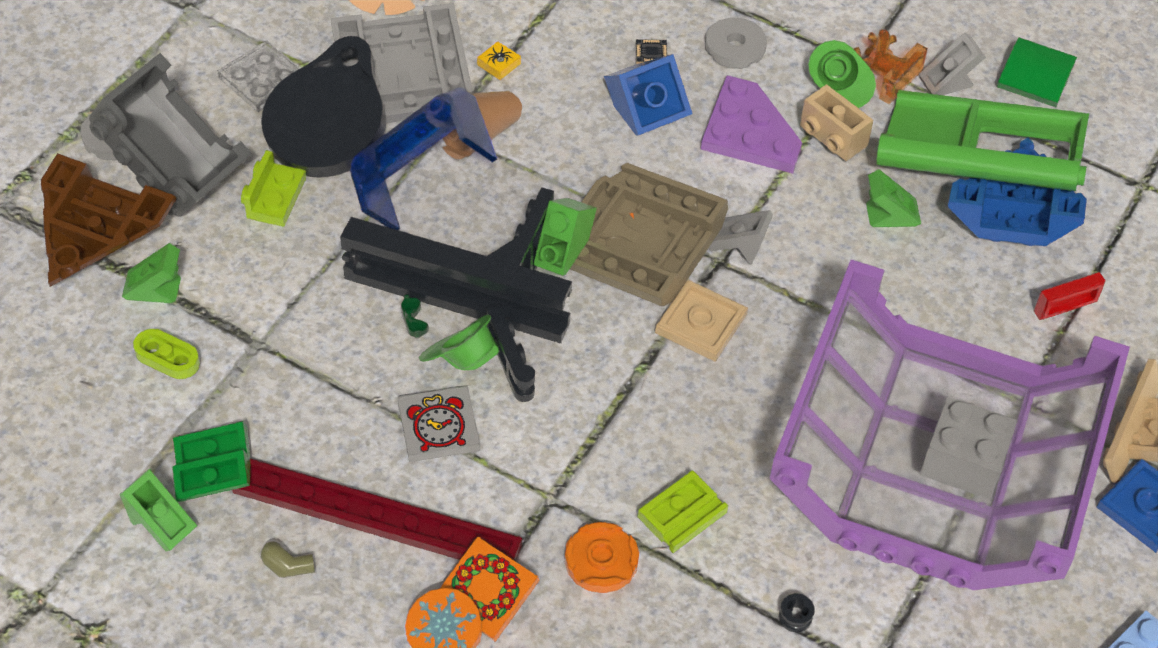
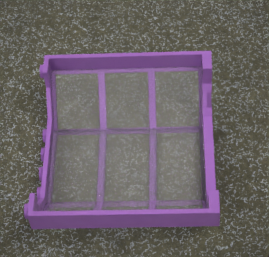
(868, 422)

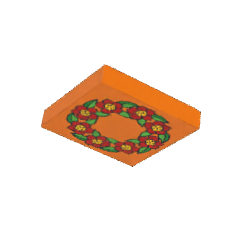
(493, 584)

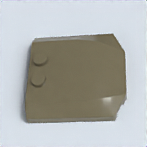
(662, 242)

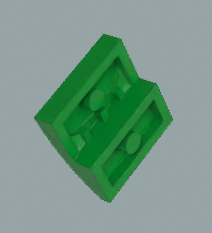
(1036, 72)
(211, 461)

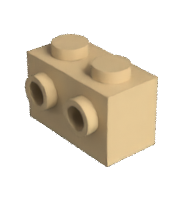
(836, 122)

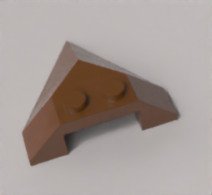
(91, 217)

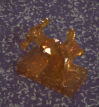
(896, 71)

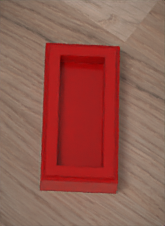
(1069, 296)

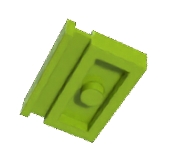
(682, 511)

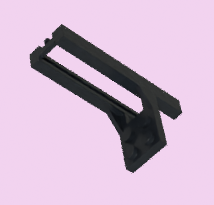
(461, 278)

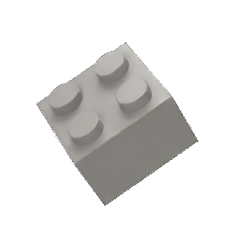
(968, 447)

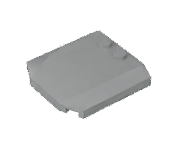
(411, 55)

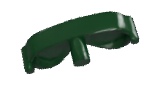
(410, 308)

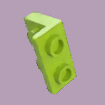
(272, 191)

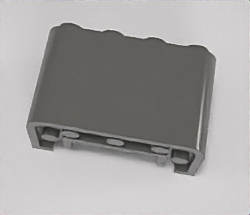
(164, 137)

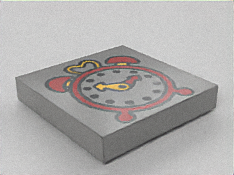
(438, 424)

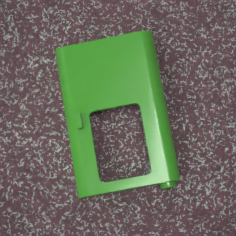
(944, 131)

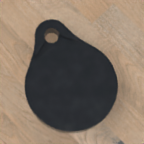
(325, 111)

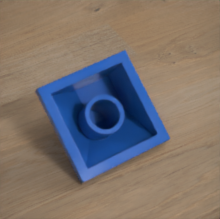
(649, 94)

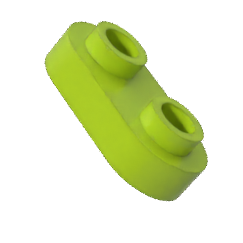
(169, 353)

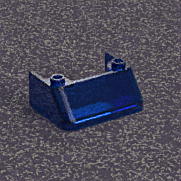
(409, 139)

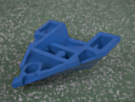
(1015, 210)

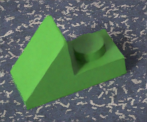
(890, 203)
(154, 277)
(157, 510)

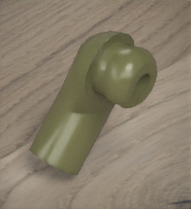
(283, 563)

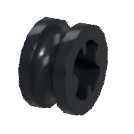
(785, 614)

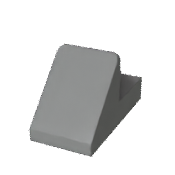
(951, 67)
(744, 233)

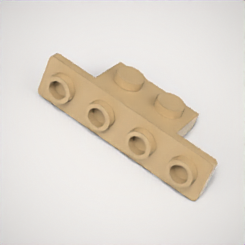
(1138, 431)

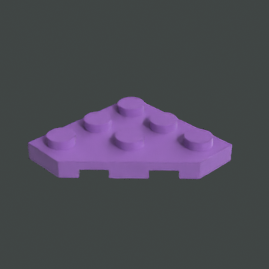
(750, 128)

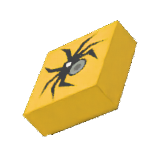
(498, 60)

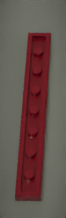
(371, 512)

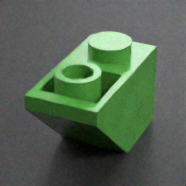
(564, 234)

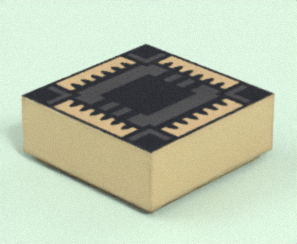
(650, 49)

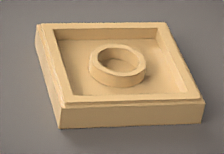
(701, 320)

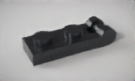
(511, 355)

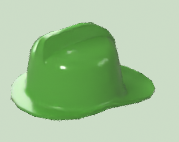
(843, 71)
(465, 348)

